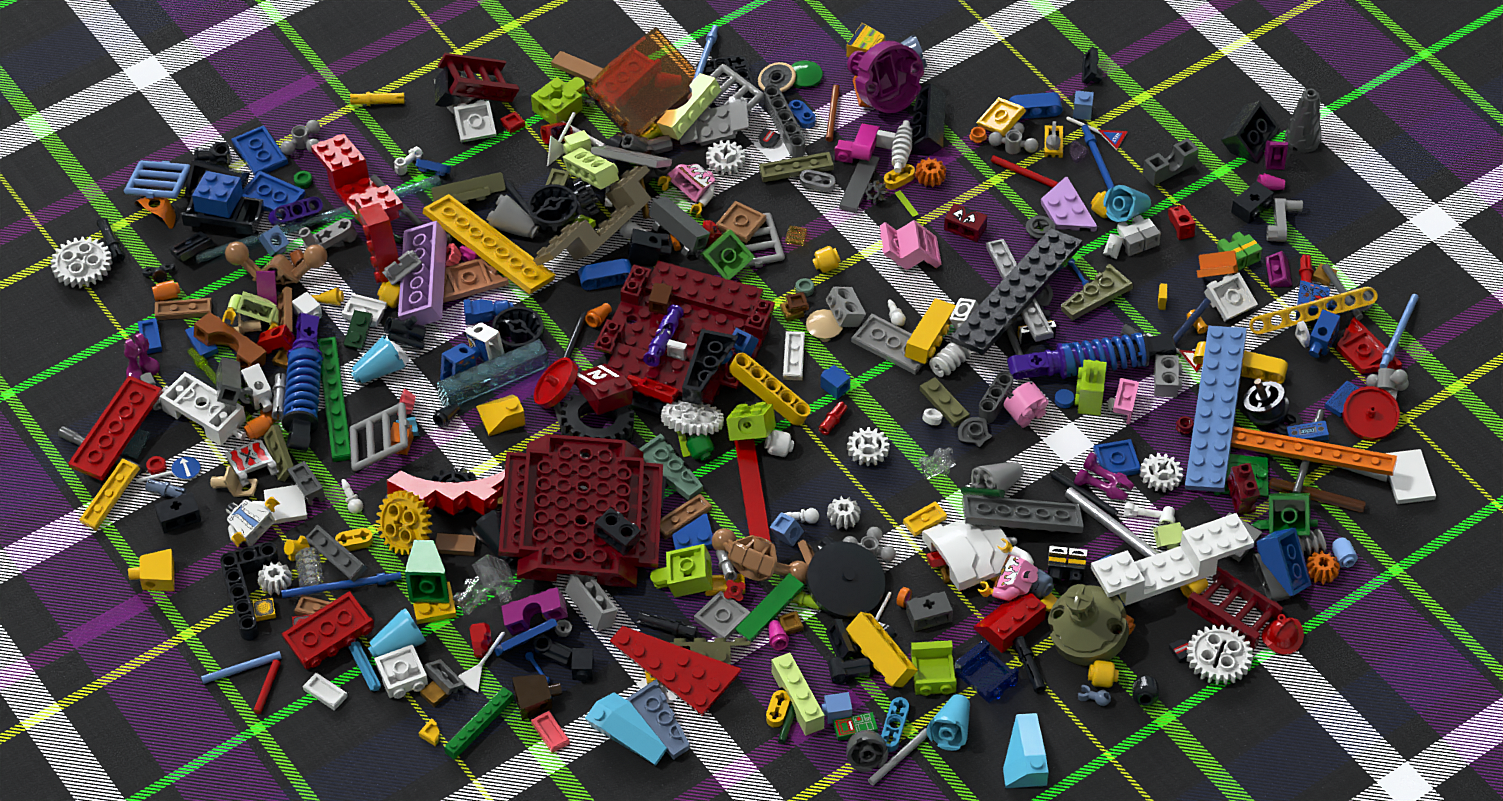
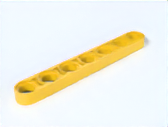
(1303, 310)

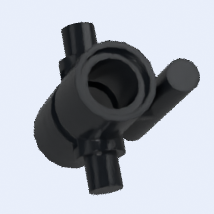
(405, 332)

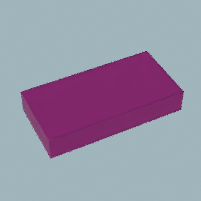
(267, 285)

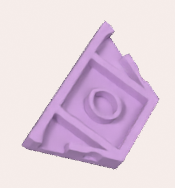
(1066, 208)

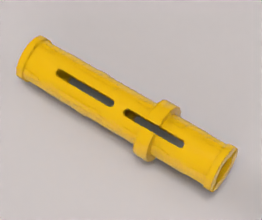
(379, 98)

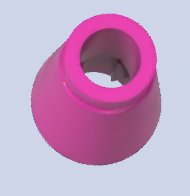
(1271, 182)
(777, 636)

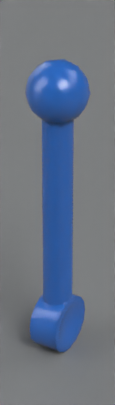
(1071, 262)
(529, 656)

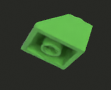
(727, 255)

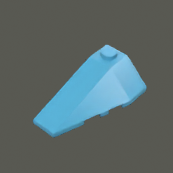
(624, 725)
(1026, 755)

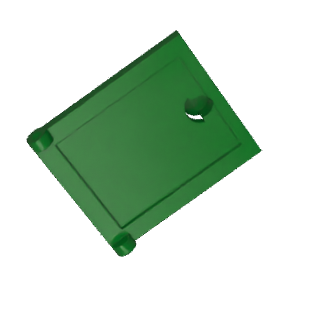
(1259, 468)

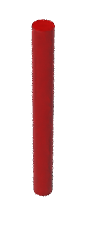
(1023, 171)

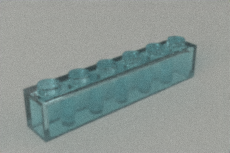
(493, 373)

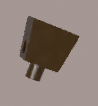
(534, 694)

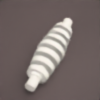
(901, 146)

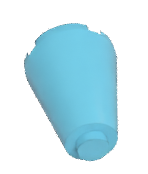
(1125, 203)
(377, 362)
(396, 635)
(951, 724)

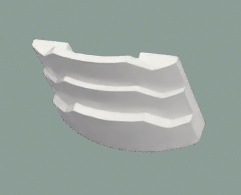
(968, 551)

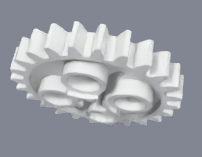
(81, 262)
(692, 418)
(1202, 647)

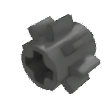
(875, 186)

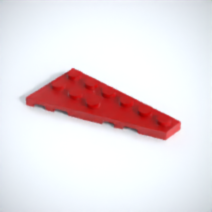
(685, 673)

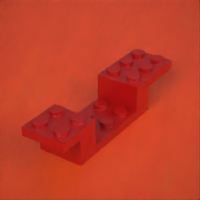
(350, 177)

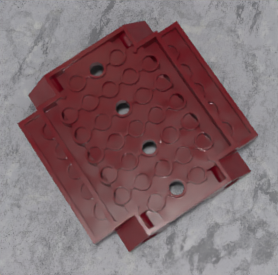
(707, 304)
(545, 502)

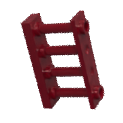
(478, 88)
(1216, 614)

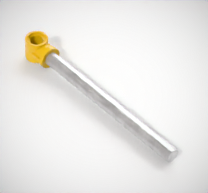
(1126, 535)

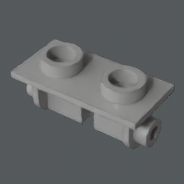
(396, 272)

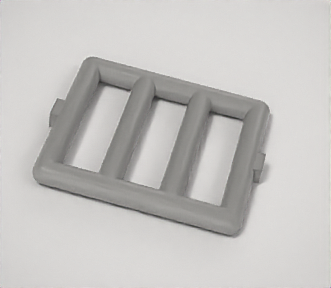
(734, 77)
(775, 243)
(369, 425)

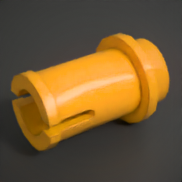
(1199, 324)

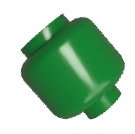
(700, 446)

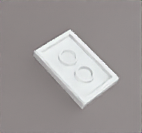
(1411, 478)

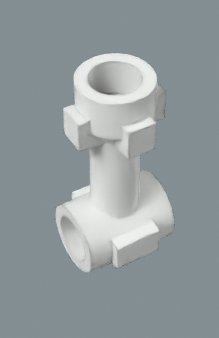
(402, 163)

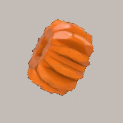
(930, 172)
(1322, 567)

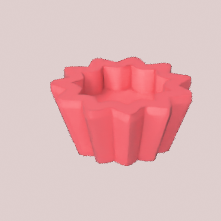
(453, 255)
(408, 399)

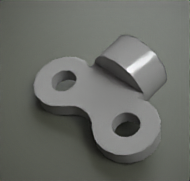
(1053, 140)

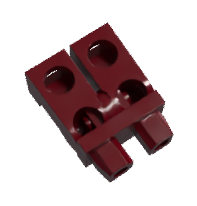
(1243, 489)

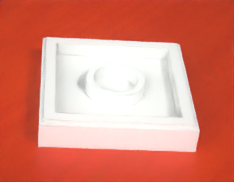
(291, 506)

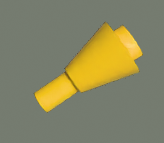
(332, 297)

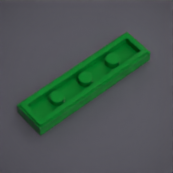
(770, 607)

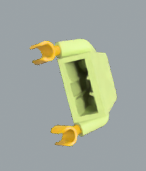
(254, 307)

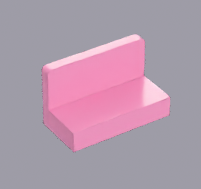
(1126, 398)

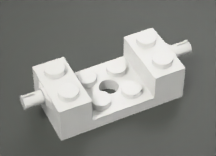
(217, 418)

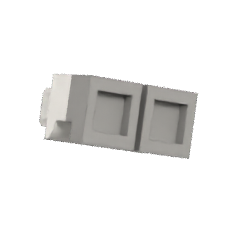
(1139, 235)

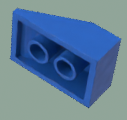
(1285, 559)

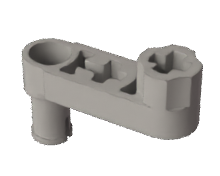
(1280, 206)
(338, 231)

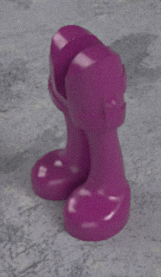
(140, 349)
(1111, 490)

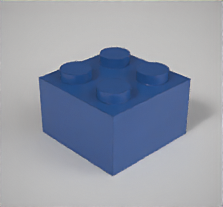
(217, 194)

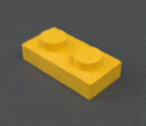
(925, 518)

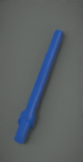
(1091, 142)
(380, 579)

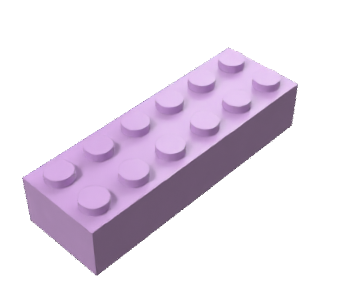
(424, 287)

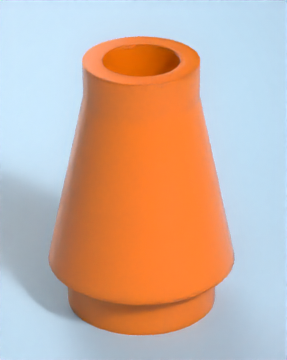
(597, 315)

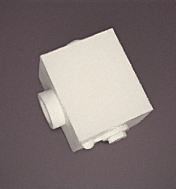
(962, 311)

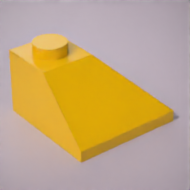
(501, 414)

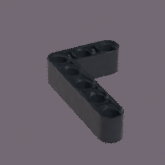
(234, 566)

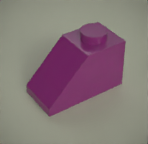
(1275, 154)

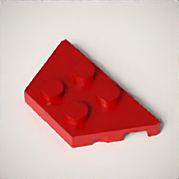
(1363, 349)

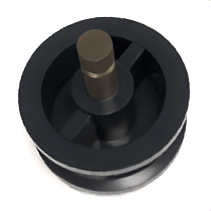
(1266, 402)

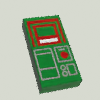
(848, 726)

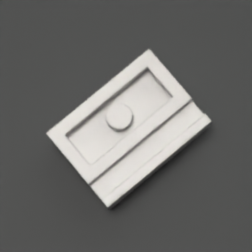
(367, 305)

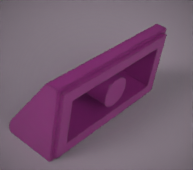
(1278, 270)

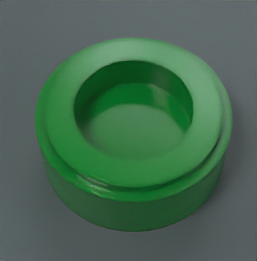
(303, 179)

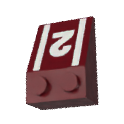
(604, 388)

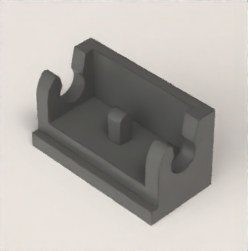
(307, 482)

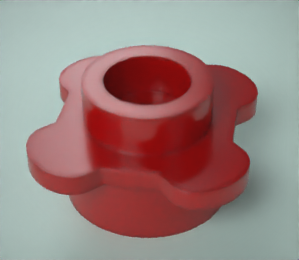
(734, 595)

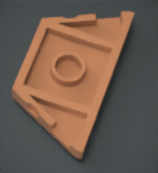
(470, 279)

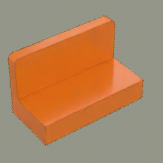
(1217, 264)

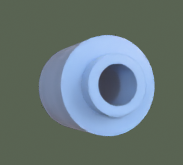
(1344, 552)

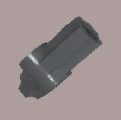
(646, 146)

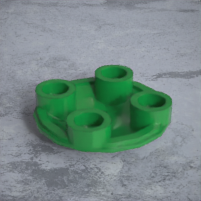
(807, 74)

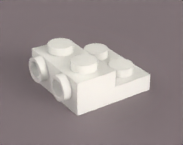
(474, 121)
(1230, 296)
(401, 672)

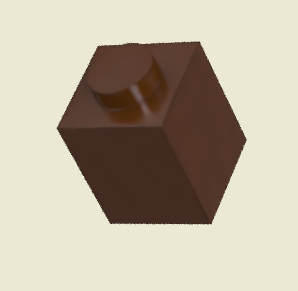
(660, 298)

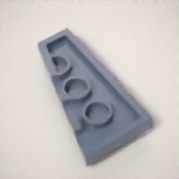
(656, 712)

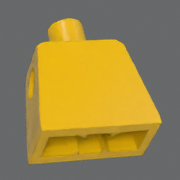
(155, 571)

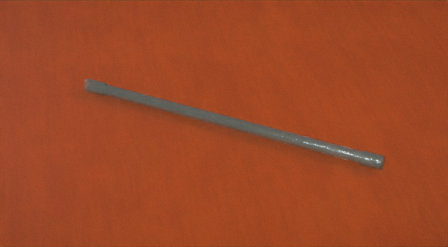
(209, 254)

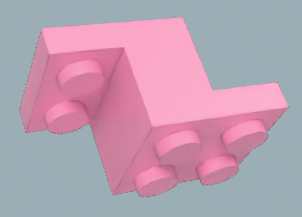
(910, 245)

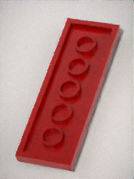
(115, 428)

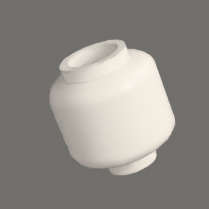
(779, 443)

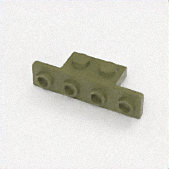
(471, 188)
(717, 650)

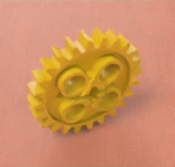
(403, 521)

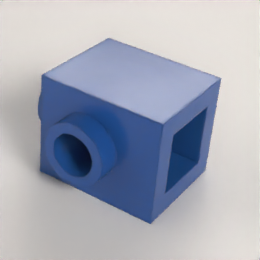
(745, 343)
(835, 381)

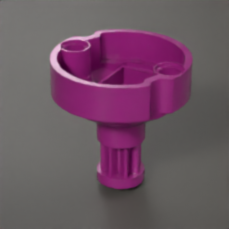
(887, 75)

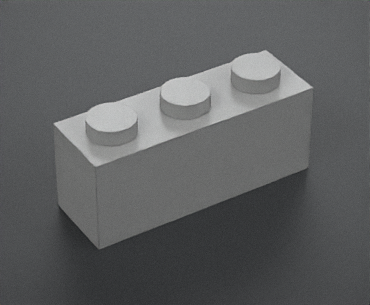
(591, 601)

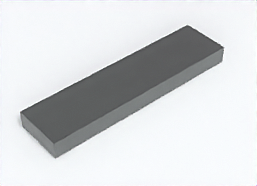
(858, 184)
(336, 553)

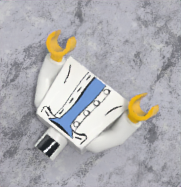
(250, 520)

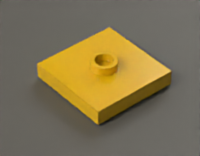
(1001, 116)

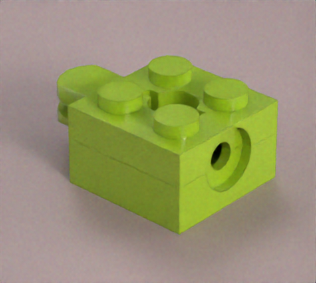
(558, 99)
(1090, 387)
(751, 421)
(680, 565)

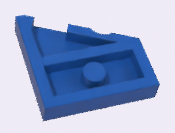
(694, 534)

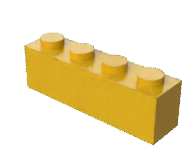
(930, 331)
(881, 650)

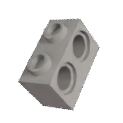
(845, 307)
(1167, 375)

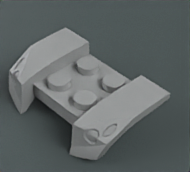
(718, 123)

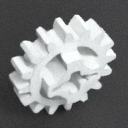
(725, 157)
(868, 446)
(1161, 472)

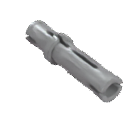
(279, 396)

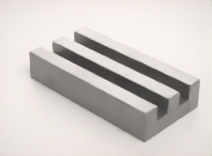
(444, 676)

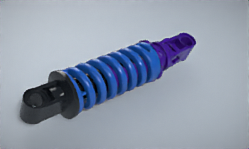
(1069, 357)
(302, 384)

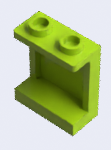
(934, 667)

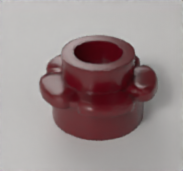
(1187, 422)

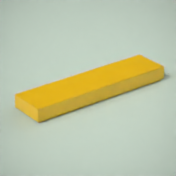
(109, 494)

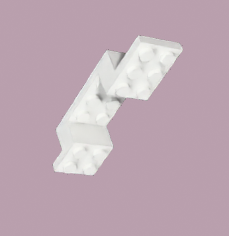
(1175, 567)

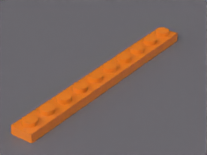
(1314, 451)

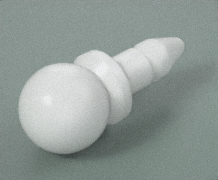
(896, 314)
(354, 504)
(810, 515)

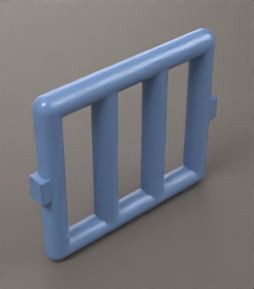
(149, 193)

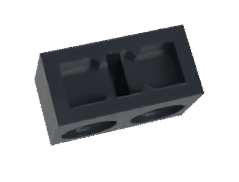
(615, 533)

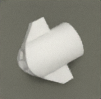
(1113, 245)

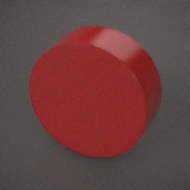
(156, 465)

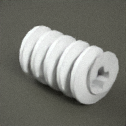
(949, 359)

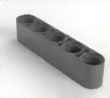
(784, 121)

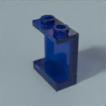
(985, 672)

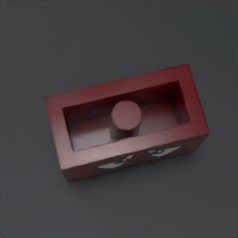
(965, 222)

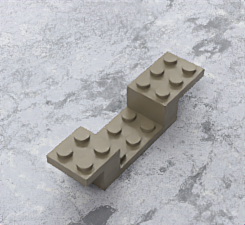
(580, 237)

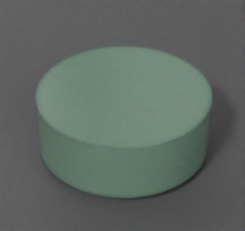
(805, 285)

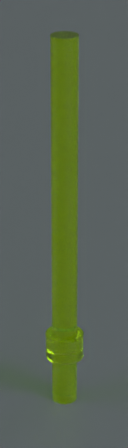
(202, 364)

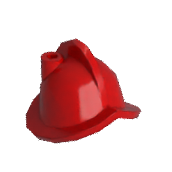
(1283, 635)

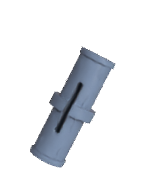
(164, 489)

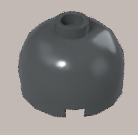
(866, 750)

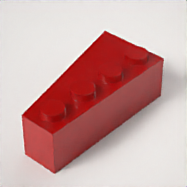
(379, 239)

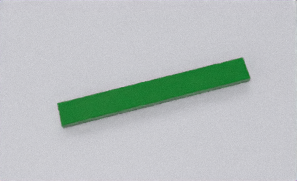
(334, 400)

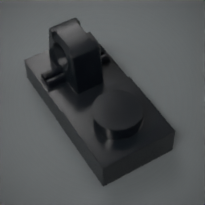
(1089, 66)
(839, 640)

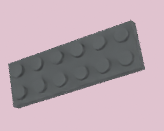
(1022, 514)

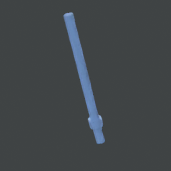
(710, 40)
(1389, 352)

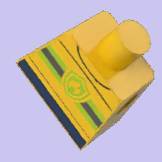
(864, 39)

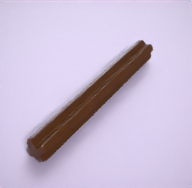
(1319, 495)

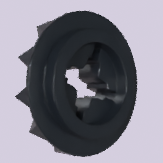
(1292, 419)

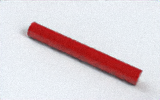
(267, 686)

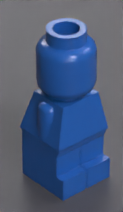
(483, 310)

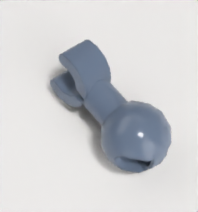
(1101, 697)

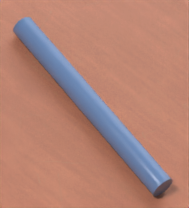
(241, 667)

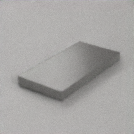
(631, 156)
(886, 341)

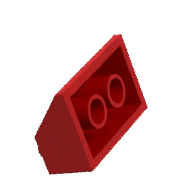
(1011, 620)

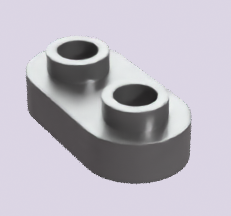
(817, 180)

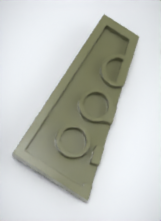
(1098, 292)

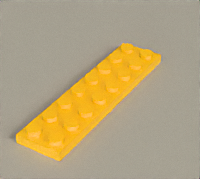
(489, 244)

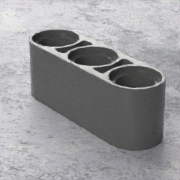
(995, 396)
(1270, 584)

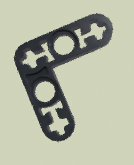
(742, 69)

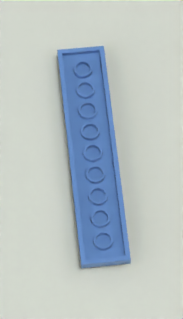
(1216, 409)

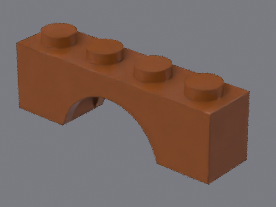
(213, 330)

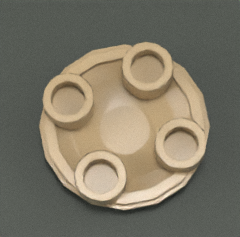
(823, 325)

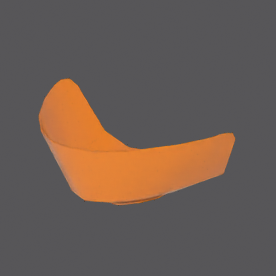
(164, 210)

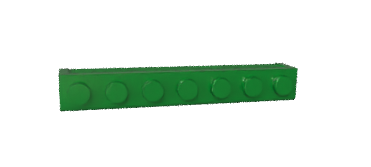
(478, 723)

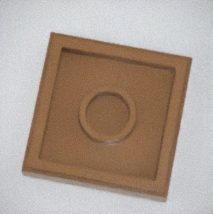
(742, 221)

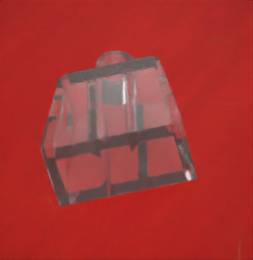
(495, 577)

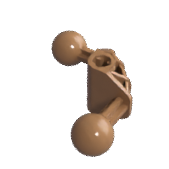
(314, 257)
(755, 556)

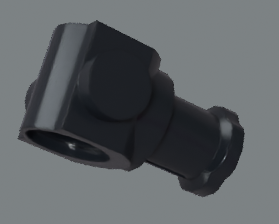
(218, 154)

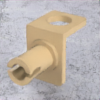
(247, 326)
(233, 484)

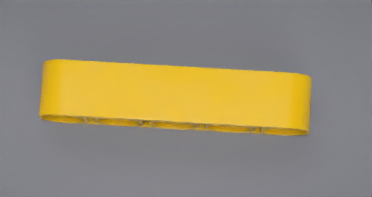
(1254, 365)
(769, 389)

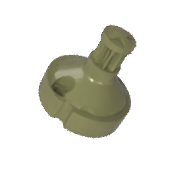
(1088, 625)

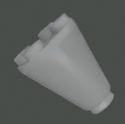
(512, 218)
(997, 476)

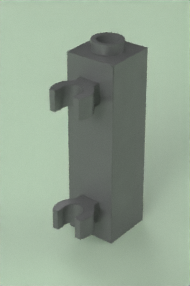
(679, 224)
(229, 383)

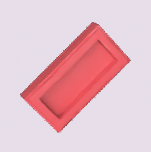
(550, 732)

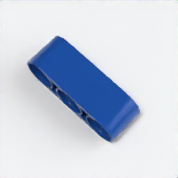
(1039, 104)
(604, 274)

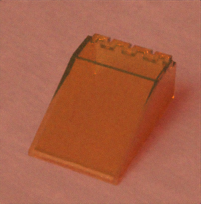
(643, 82)

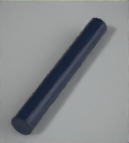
(1191, 320)

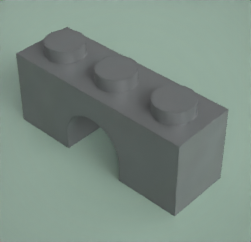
(1181, 158)

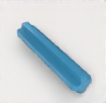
(365, 666)

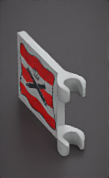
(250, 458)

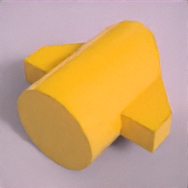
(292, 547)

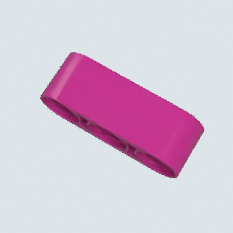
(865, 142)

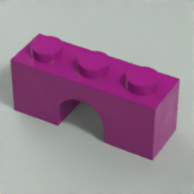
(519, 613)

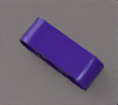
(289, 216)

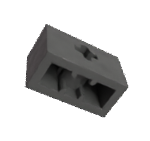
(929, 611)

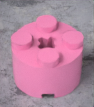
(1026, 404)

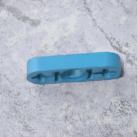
(893, 716)

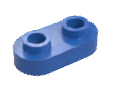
(803, 115)
(439, 168)

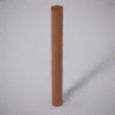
(832, 113)

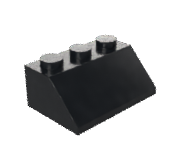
(1250, 132)
(199, 168)

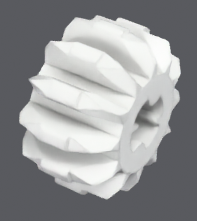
(843, 513)
(274, 578)

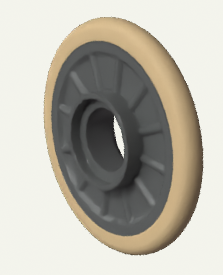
(781, 69)

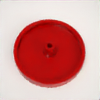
(555, 382)
(1371, 413)

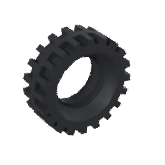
(579, 406)

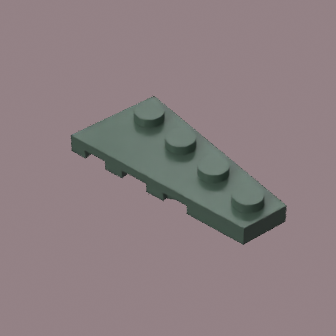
(677, 474)

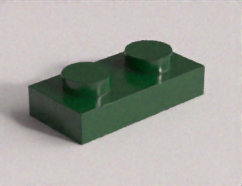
(358, 330)

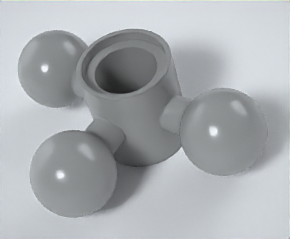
(301, 138)
(1013, 140)
(1389, 379)
(871, 543)

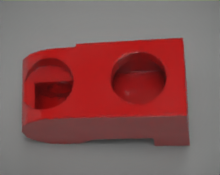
(1182, 222)
(276, 338)

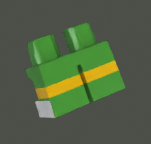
(1246, 249)

